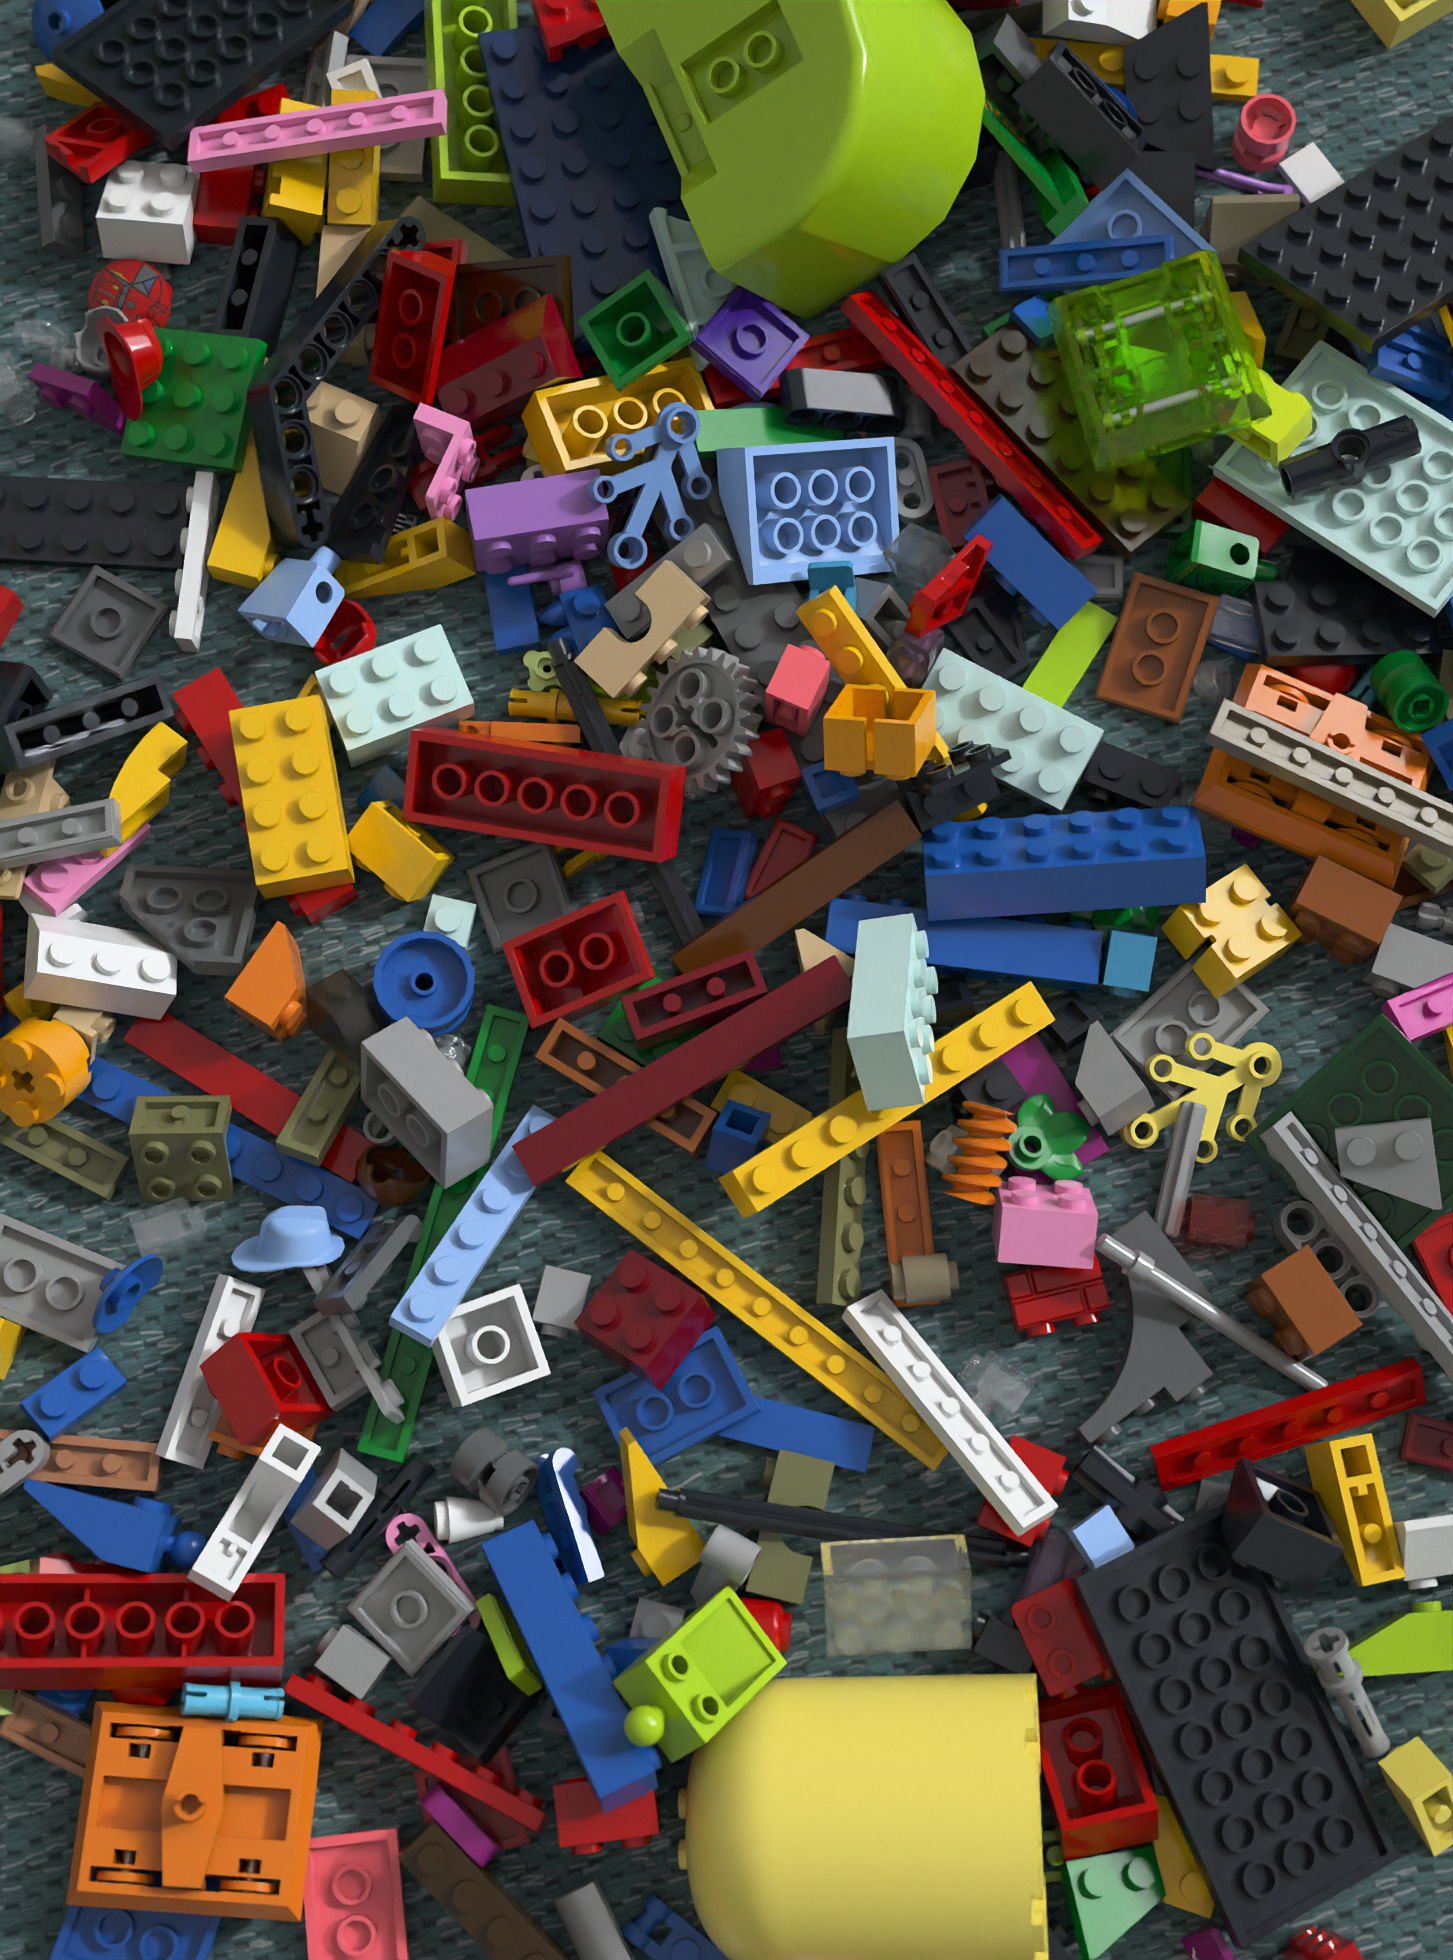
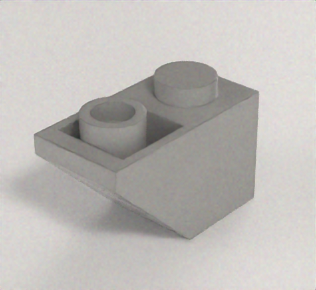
(336, 1500)

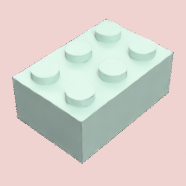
(393, 690)

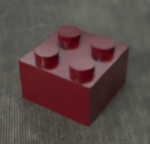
(645, 1319)

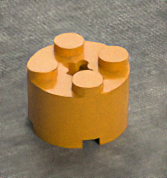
(41, 1070)

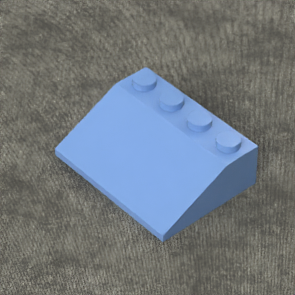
(810, 505)

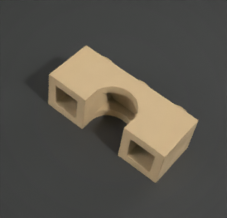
(673, 605)

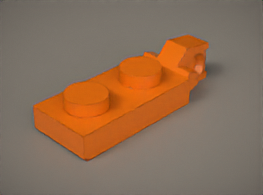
(552, 734)

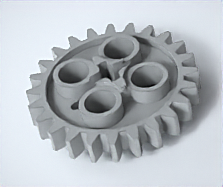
(701, 717)

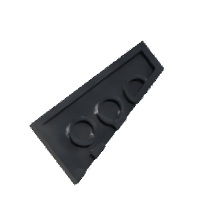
(373, 498)

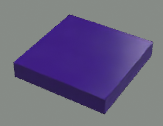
(749, 341)

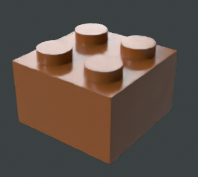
(1341, 910)
(1301, 1305)

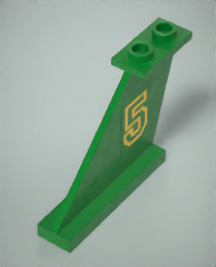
(1048, 174)

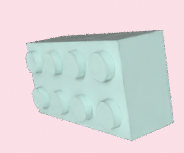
(1044, 740)
(892, 1012)

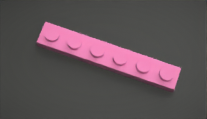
(318, 131)

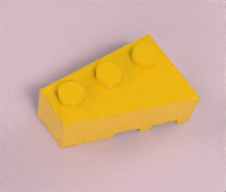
(297, 187)

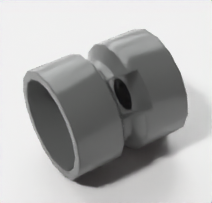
(498, 1474)

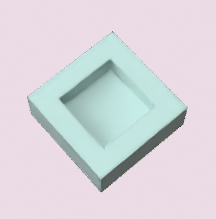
(451, 918)

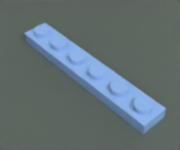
(468, 1241)

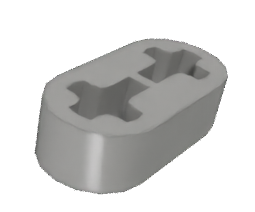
(17, 1473)

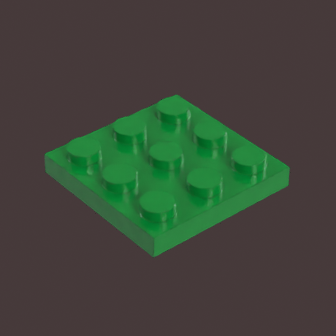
(198, 402)

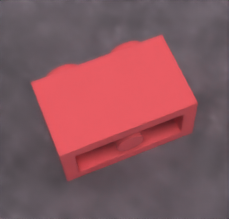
(797, 689)

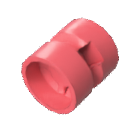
(1263, 132)

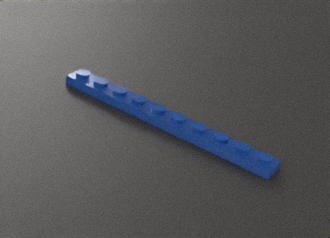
(250, 1157)

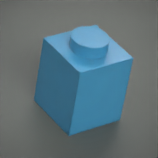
(1127, 961)

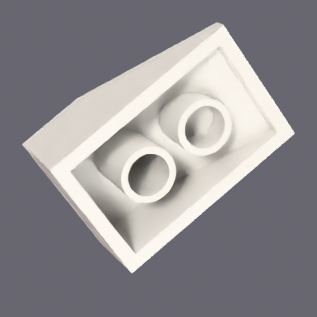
(1100, 20)

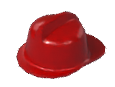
(132, 358)

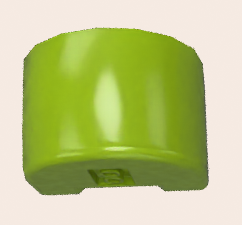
(808, 130)

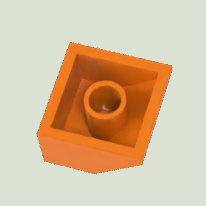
(273, 987)

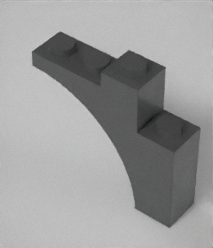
(1155, 1349)

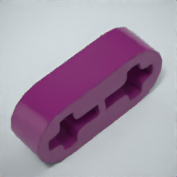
(460, 1824)

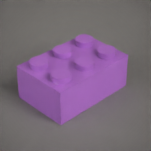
(535, 522)

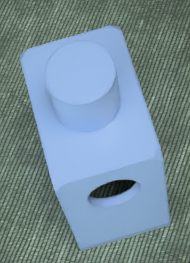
(296, 599)

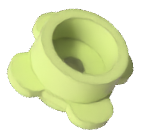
(538, 678)

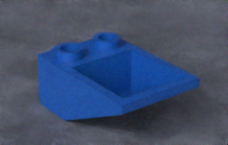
(120, 1532)

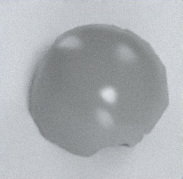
(87, 344)

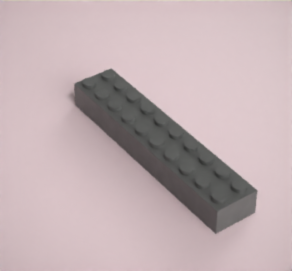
(756, 628)

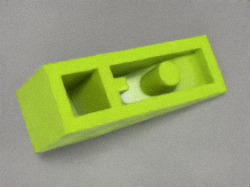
(1407, 1643)

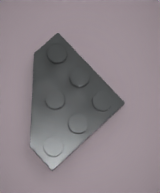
(195, 913)

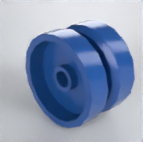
(436, 963)

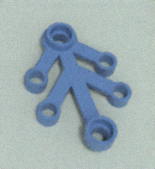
(655, 479)

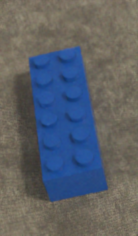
(1064, 863)

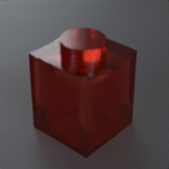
(1218, 1222)

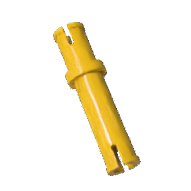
(555, 707)

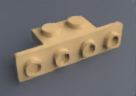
(26, 794)

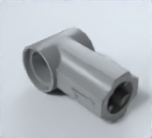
(725, 1561)

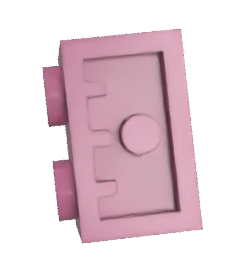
(451, 446)

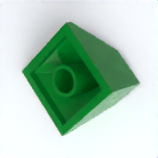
(636, 329)

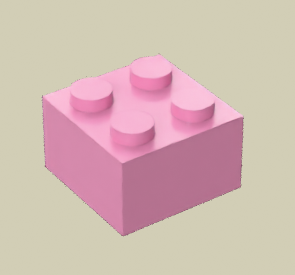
(1044, 1223)

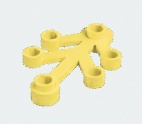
(1209, 1090)

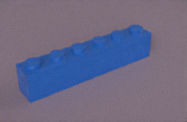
(985, 946)
(570, 1665)

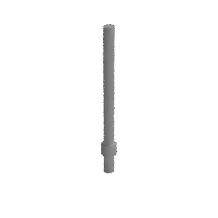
(1141, 1269)

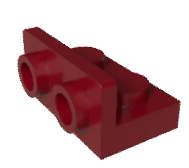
(959, 496)

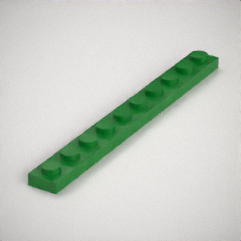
(405, 1359)

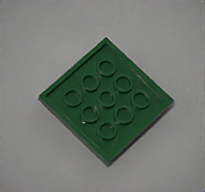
(1373, 1082)

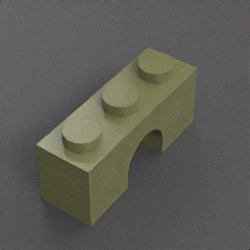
(792, 1482)

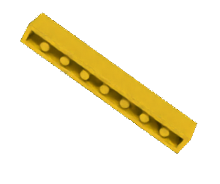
(849, 1122)

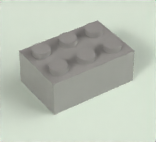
(426, 1101)

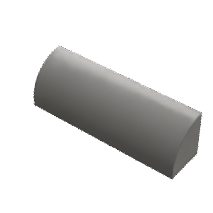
(592, 1923)

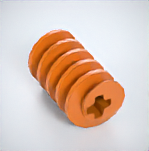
(979, 1153)

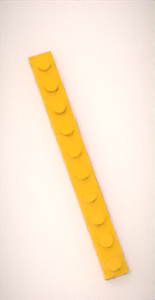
(756, 1303)

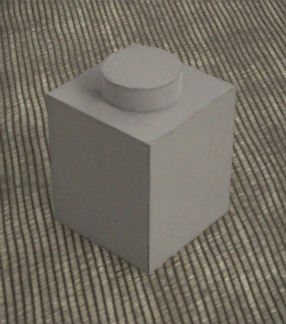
(560, 1301)
(352, 1660)

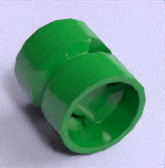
(1409, 691)

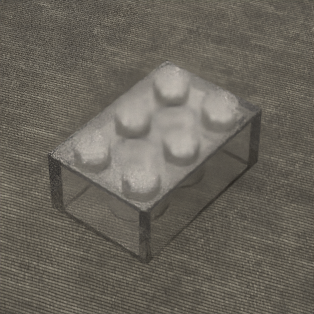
(896, 1595)

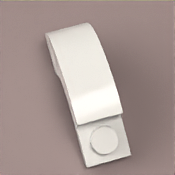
(254, 1512)

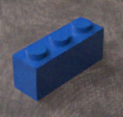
(1030, 564)

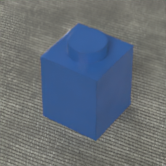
(736, 1136)

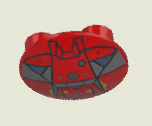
(133, 289)

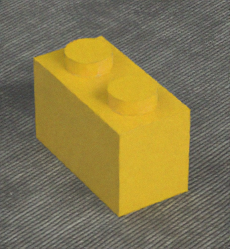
(398, 851)

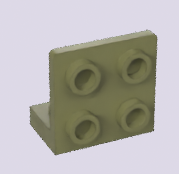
(182, 1147)

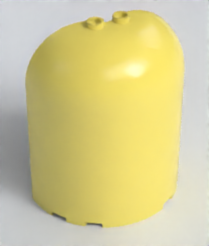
(871, 1821)

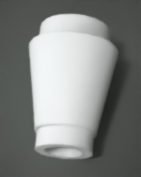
(464, 1519)

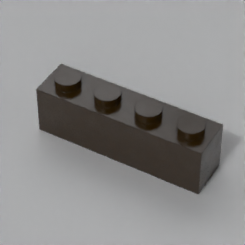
(476, 1898)

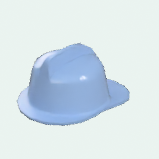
(290, 1239)

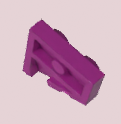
(78, 395)

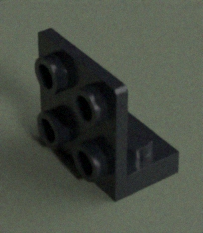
(952, 784)

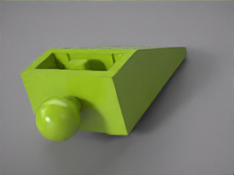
(697, 1677)

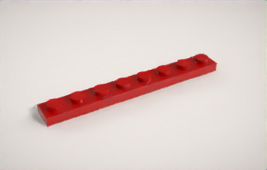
(970, 422)

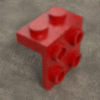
(1059, 1640)

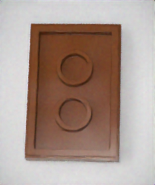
(1156, 648)

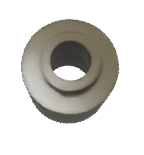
(924, 1278)

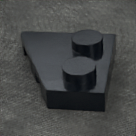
(991, 633)

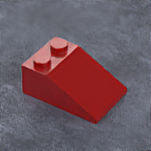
(579, 962)
(1094, 1774)

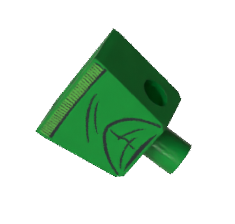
(1217, 560)

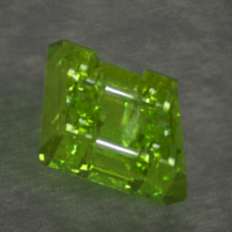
(1155, 364)

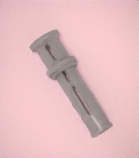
(1367, 1731)

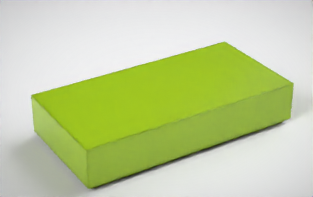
(509, 1644)

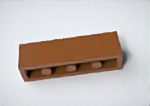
(598, 1067)

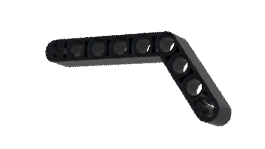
(309, 524)

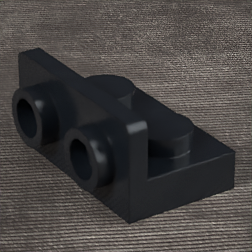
(1127, 780)

